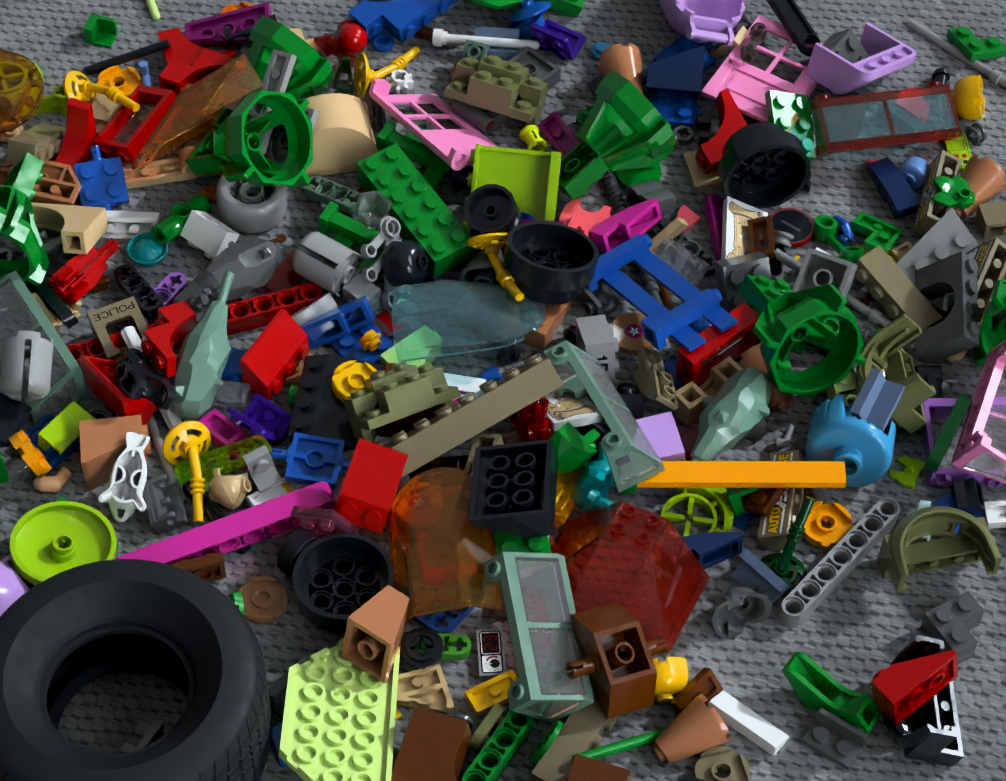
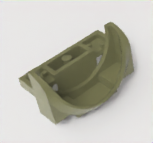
(495, 87)
(399, 395)

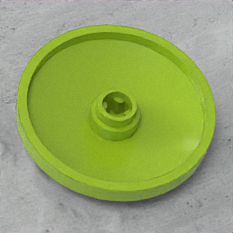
(59, 539)

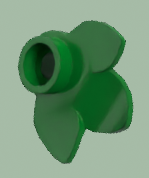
(953, 192)

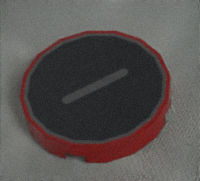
(795, 223)

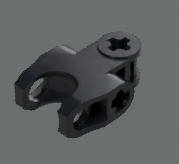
(139, 377)

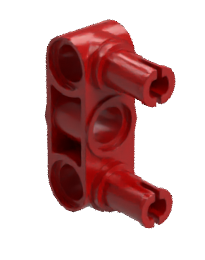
(532, 421)

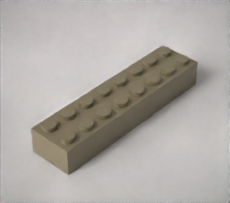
(476, 412)

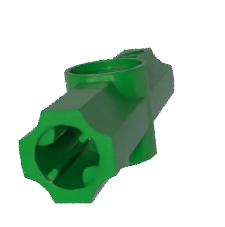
(174, 223)

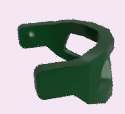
(345, 68)

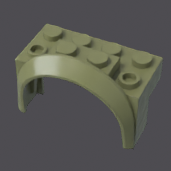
(898, 365)
(905, 556)

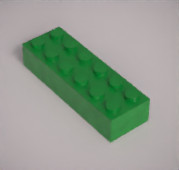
(417, 208)

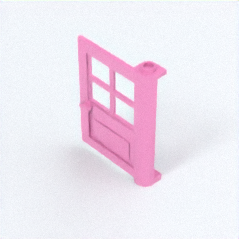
(749, 84)
(448, 144)

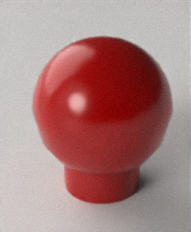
(351, 36)

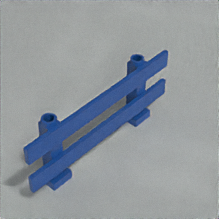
(659, 320)

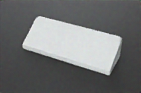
(129, 223)
(749, 723)

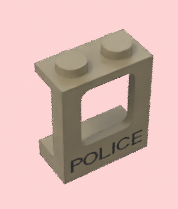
(113, 315)

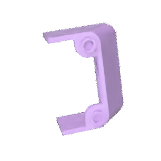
(841, 76)

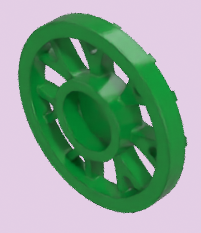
(545, 742)

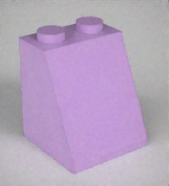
(663, 436)

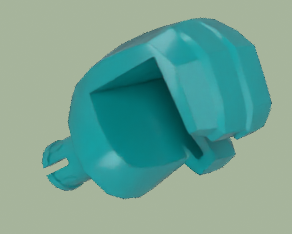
(593, 484)

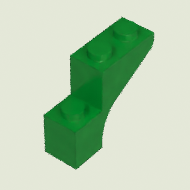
(821, 690)

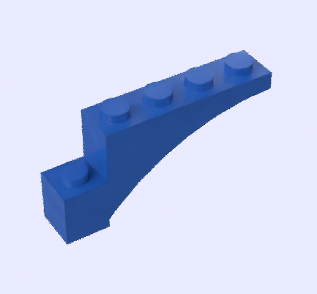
(399, 17)

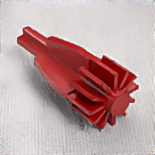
(82, 272)

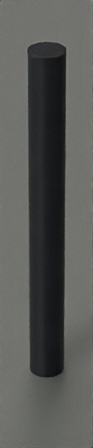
(127, 57)

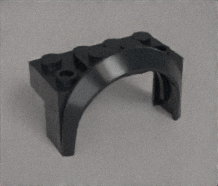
(940, 737)

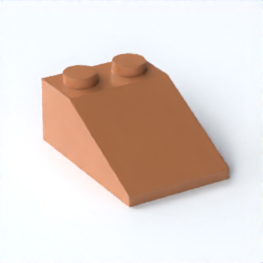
(554, 316)

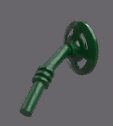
(782, 560)

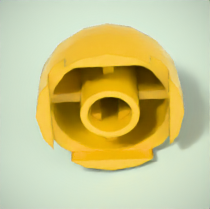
(969, 97)
(671, 678)

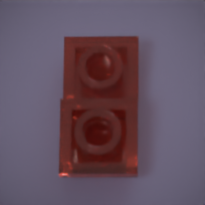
(330, 46)
(284, 276)

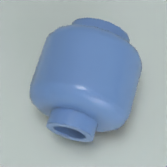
(915, 171)

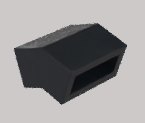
(968, 496)

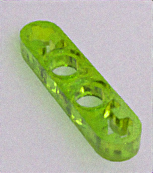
(222, 456)

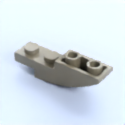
(654, 380)

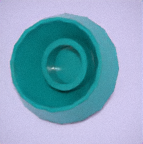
(145, 251)

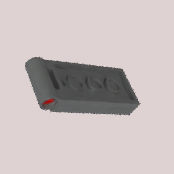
(487, 120)

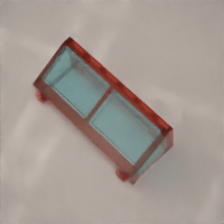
(884, 119)

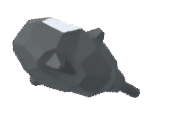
(249, 260)

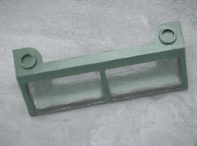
(22, 313)
(626, 446)
(541, 633)

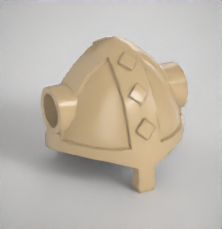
(230, 489)

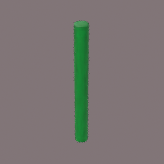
(622, 745)

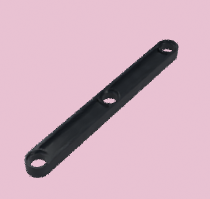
(795, 24)

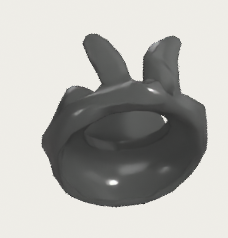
(203, 295)

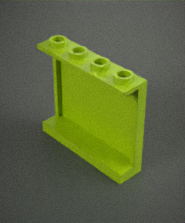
(525, 173)

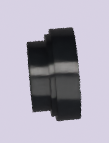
(763, 165)
(550, 261)
(323, 563)

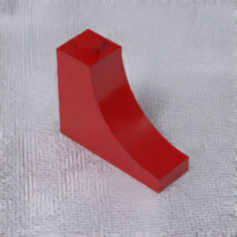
(183, 49)
(730, 121)
(78, 134)

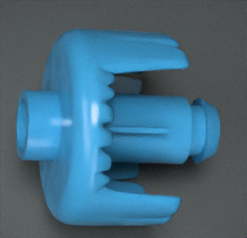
(843, 437)

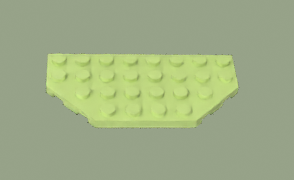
(338, 720)

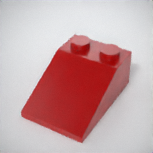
(371, 485)
(912, 683)

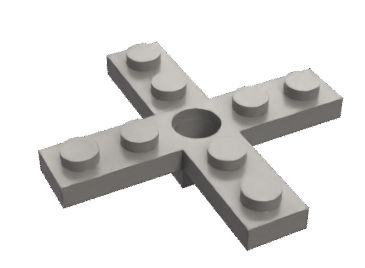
(275, 80)

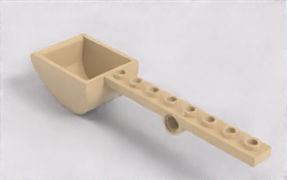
(339, 142)

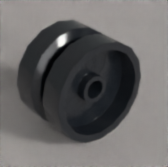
(491, 210)

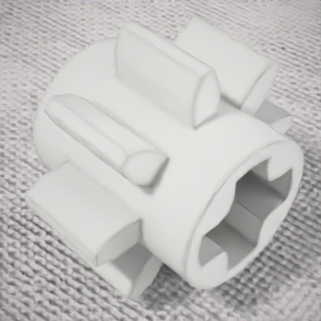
(400, 82)

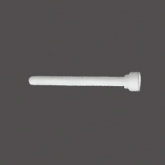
(442, 37)

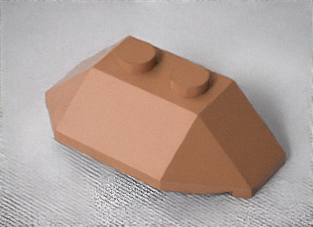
(56, 186)

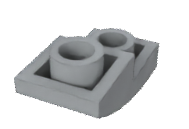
(318, 307)

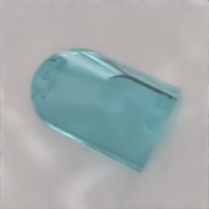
(459, 318)

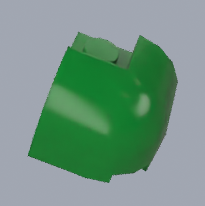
(572, 448)

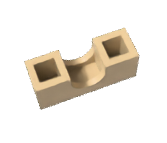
(691, 396)

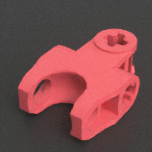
(583, 220)

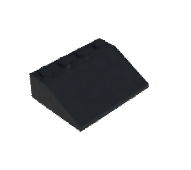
(316, 406)
(515, 488)

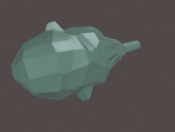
(203, 359)
(732, 413)

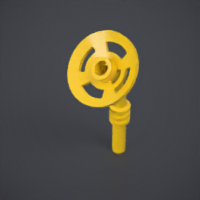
(364, 76)
(86, 91)
(491, 245)
(190, 450)

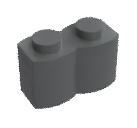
(648, 190)

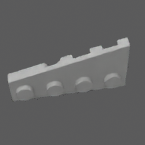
(941, 241)

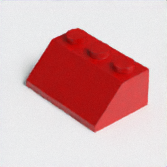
(274, 355)
(99, 376)

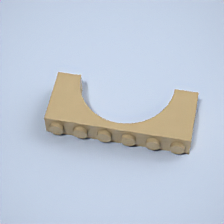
(78, 225)

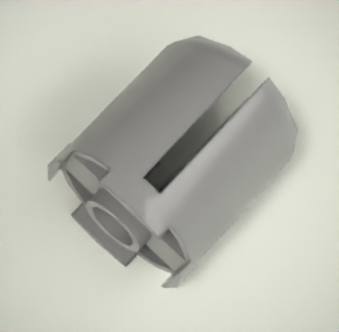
(334, 253)
(15, 350)

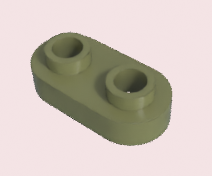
(487, 727)

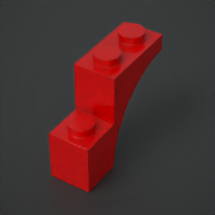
(179, 74)
(171, 327)

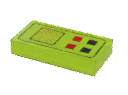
(959, 148)

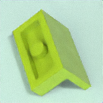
(63, 428)

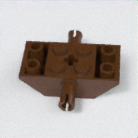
(616, 658)

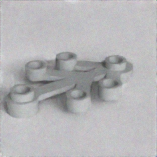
(388, 231)

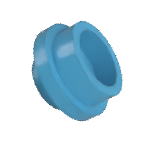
(598, 48)

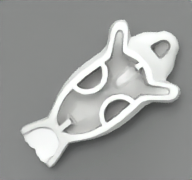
(127, 479)

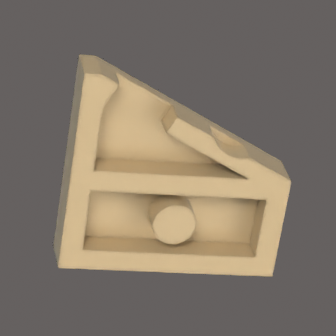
(425, 689)

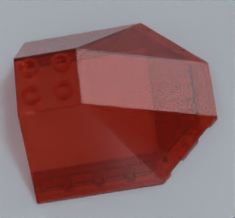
(634, 561)

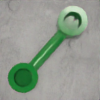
(826, 230)

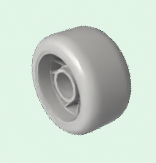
(250, 207)

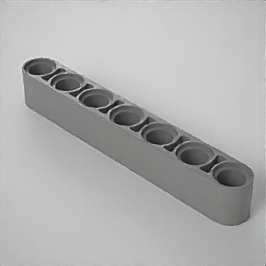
(835, 572)

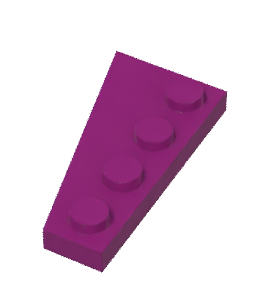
(211, 31)

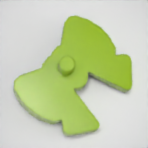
(911, 471)

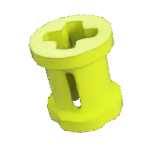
(532, 139)

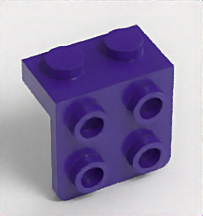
(558, 39)
(263, 419)

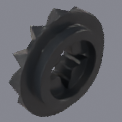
(430, 640)

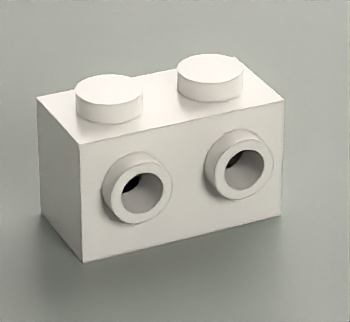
(207, 233)

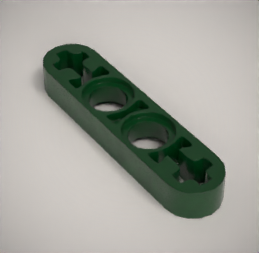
(947, 434)

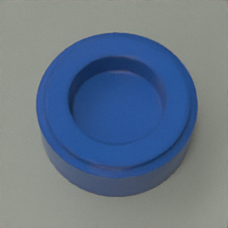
(382, 42)

